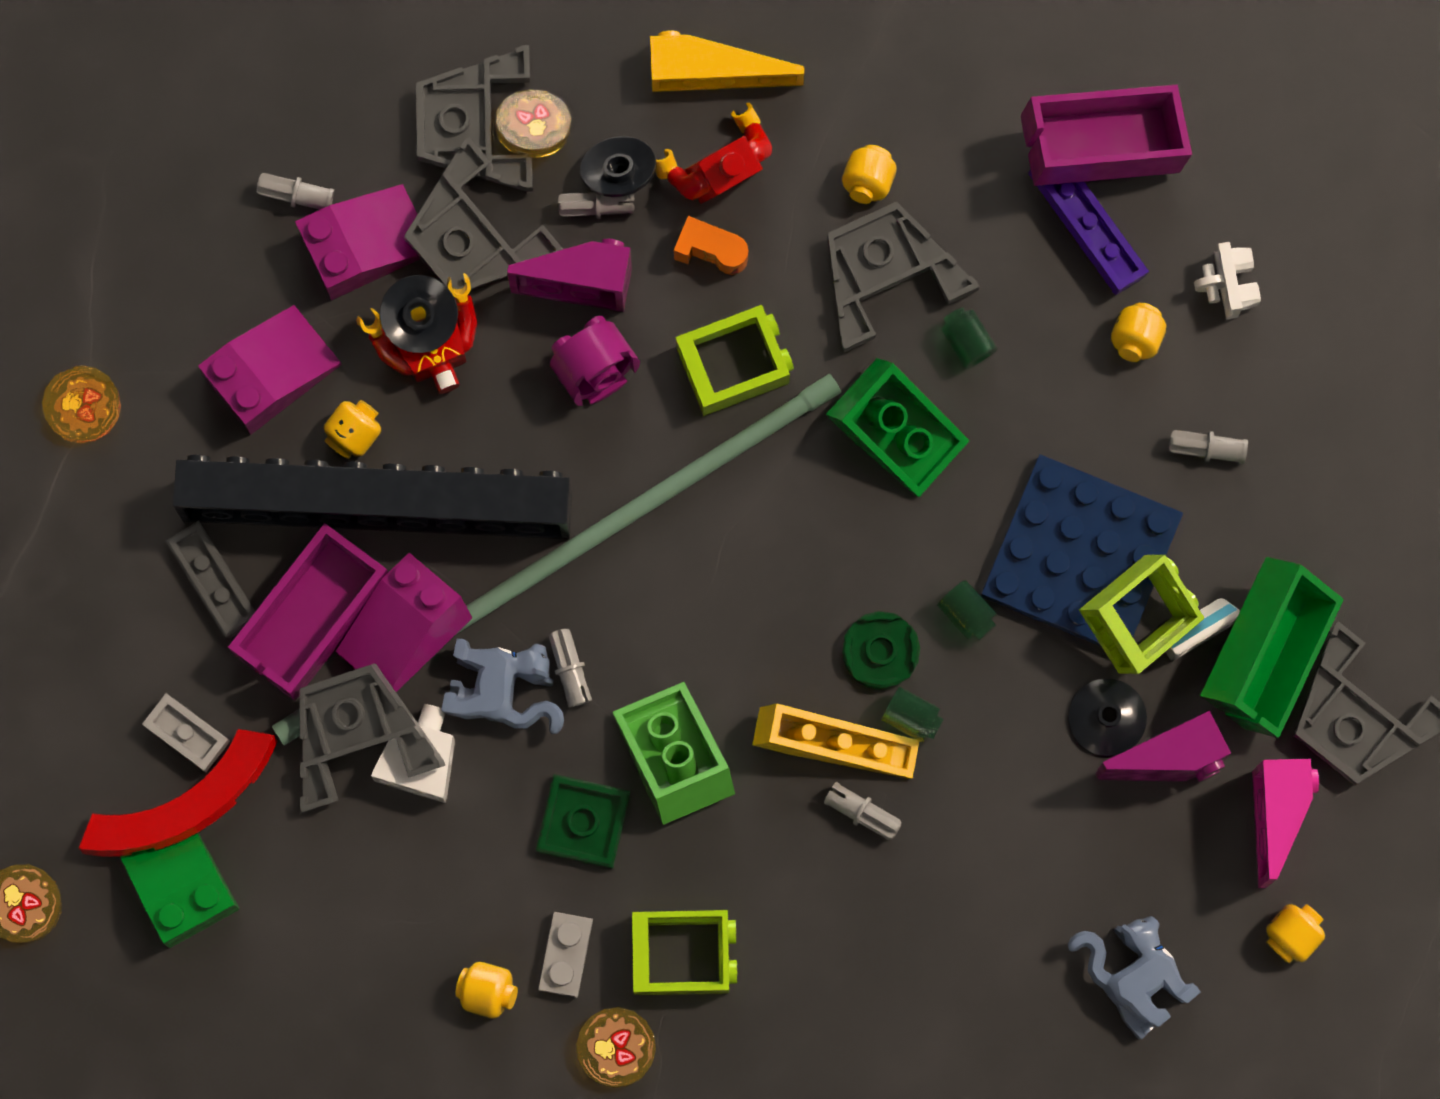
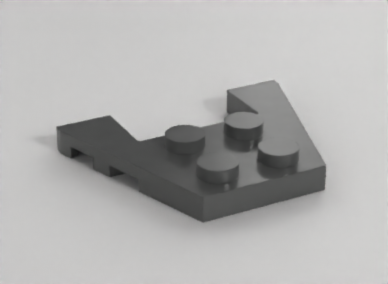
(460, 106)
(457, 237)
(880, 254)
(350, 716)
(1349, 726)

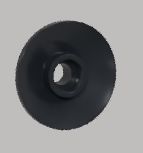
(618, 166)
(433, 298)
(1102, 736)

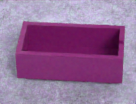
(1106, 134)
(308, 612)

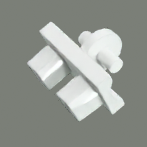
(1228, 263)

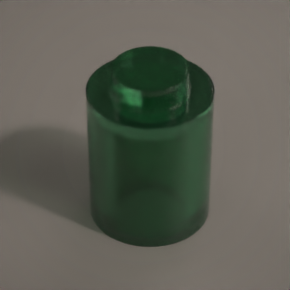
(968, 337)
(968, 611)
(913, 715)

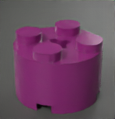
(593, 361)

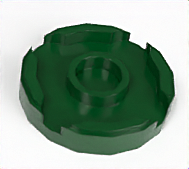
(881, 650)

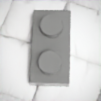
(186, 732)
(565, 954)

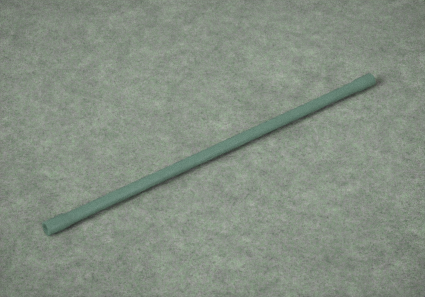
(806, 401)

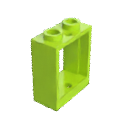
(707, 399)
(1112, 632)
(641, 969)

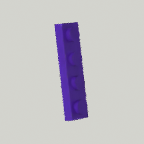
(1095, 234)

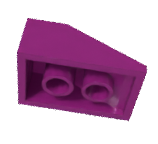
(359, 239)
(582, 275)
(269, 367)
(404, 622)
(1175, 755)

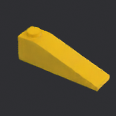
(702, 64)
(834, 741)

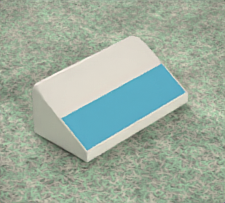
(1218, 617)

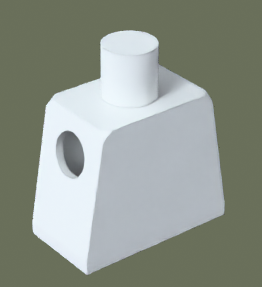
(431, 784)

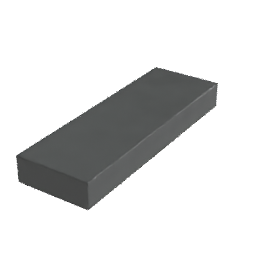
(211, 579)

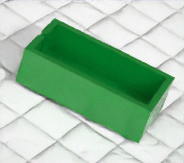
(1272, 647)

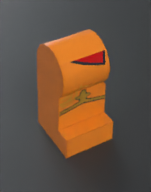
(712, 245)

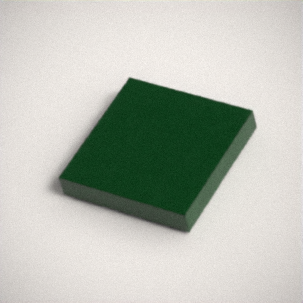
(583, 821)

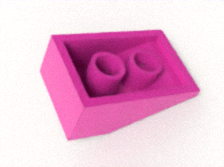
(1281, 801)

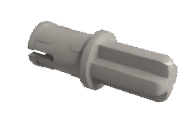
(294, 191)
(593, 204)
(1208, 446)
(569, 668)
(863, 811)

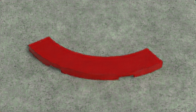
(187, 813)

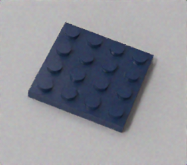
(1073, 542)

